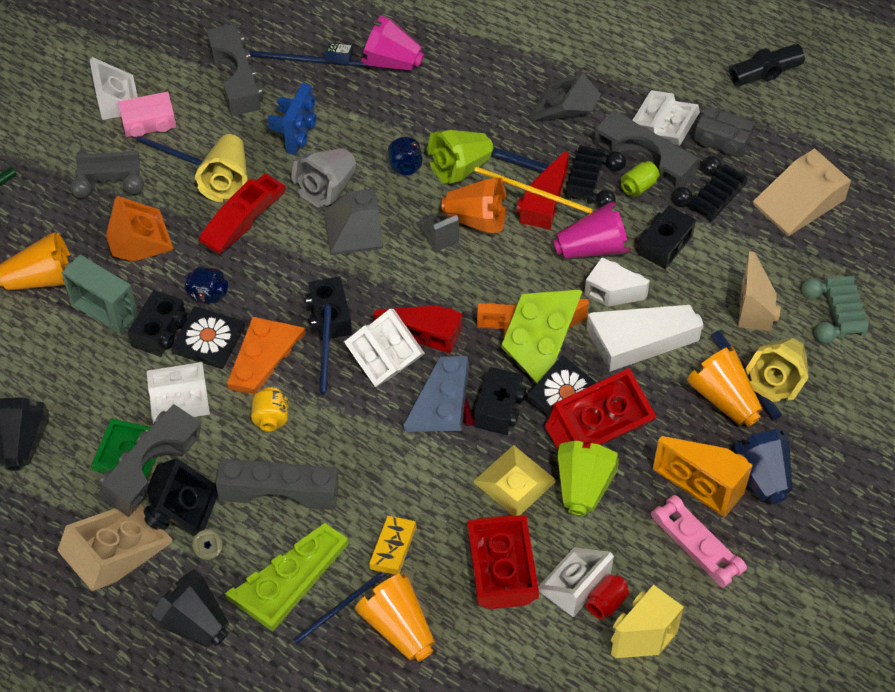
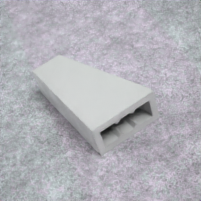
(642, 333)

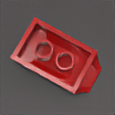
(600, 412)
(502, 561)

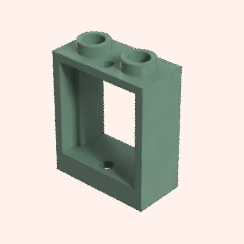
(100, 294)

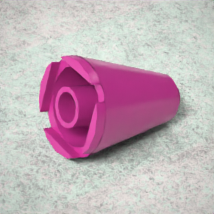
(593, 235)

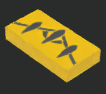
(392, 545)

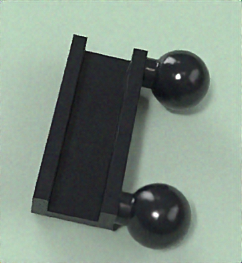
(587, 171)
(715, 194)

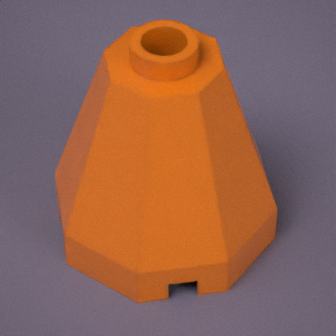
(478, 205)

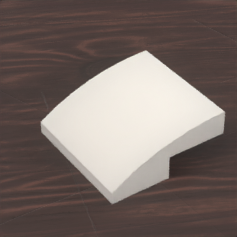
(666, 116)
(384, 347)
(179, 386)

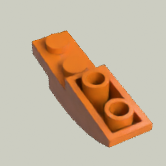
(500, 315)

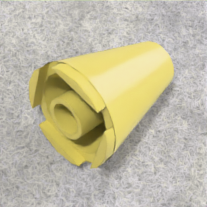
(222, 169)

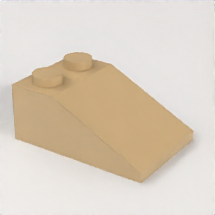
(803, 192)
(110, 546)

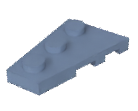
(442, 398)

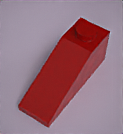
(539, 210)
(430, 325)

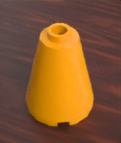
(36, 265)
(727, 387)
(398, 617)

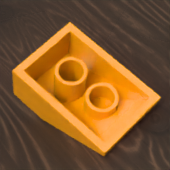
(704, 471)

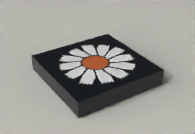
(208, 337)
(558, 383)

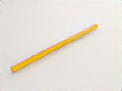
(534, 190)

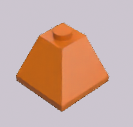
(136, 231)

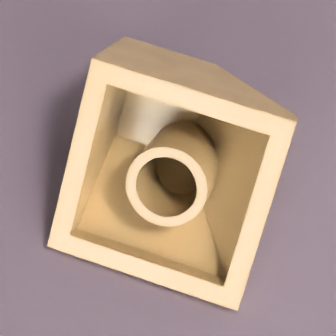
(758, 298)

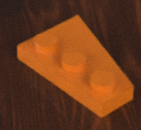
(261, 352)

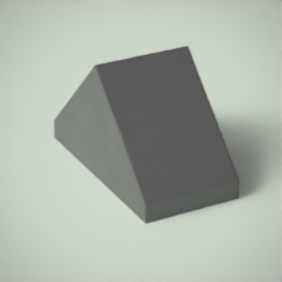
(440, 230)

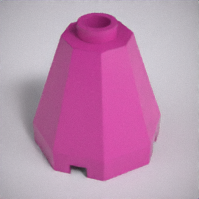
(391, 47)

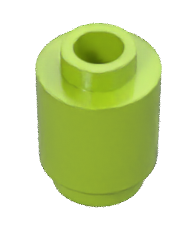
(639, 178)

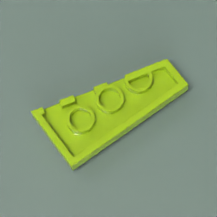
(283, 583)

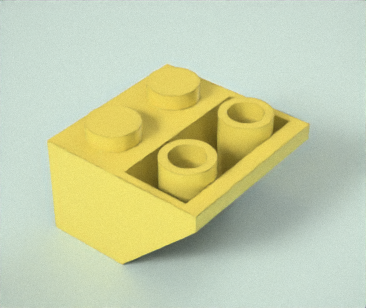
(647, 626)

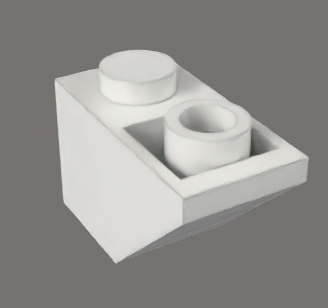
(615, 285)

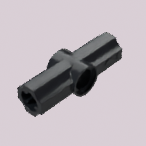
(766, 64)

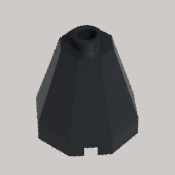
(20, 431)
(192, 612)

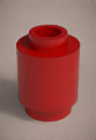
(607, 596)

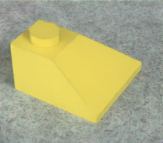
(514, 481)

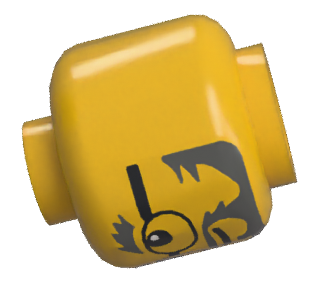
(269, 409)

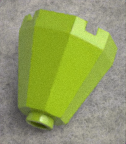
(457, 153)
(585, 475)

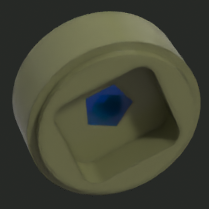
(207, 544)

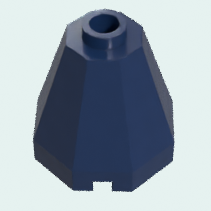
(770, 464)

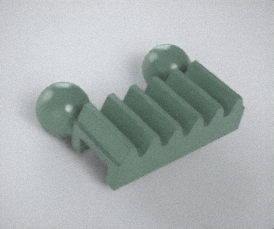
(844, 306)

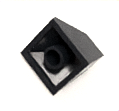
(182, 495)

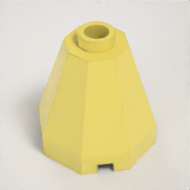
(779, 369)

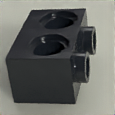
(334, 294)
(161, 319)

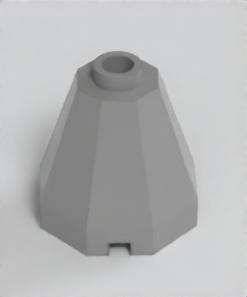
(323, 175)

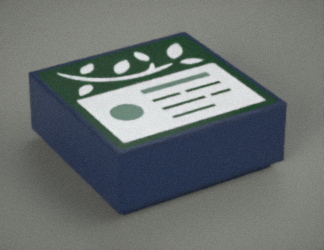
(339, 52)

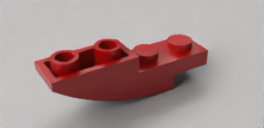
(239, 211)

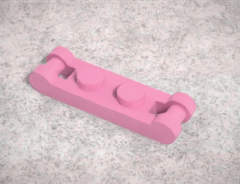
(698, 541)

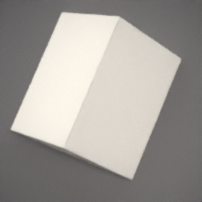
(110, 87)
(576, 578)

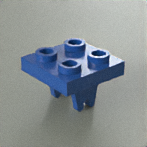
(297, 120)

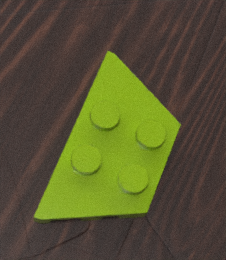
(539, 330)

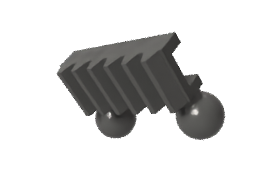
(107, 167)

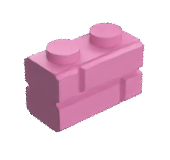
(147, 114)

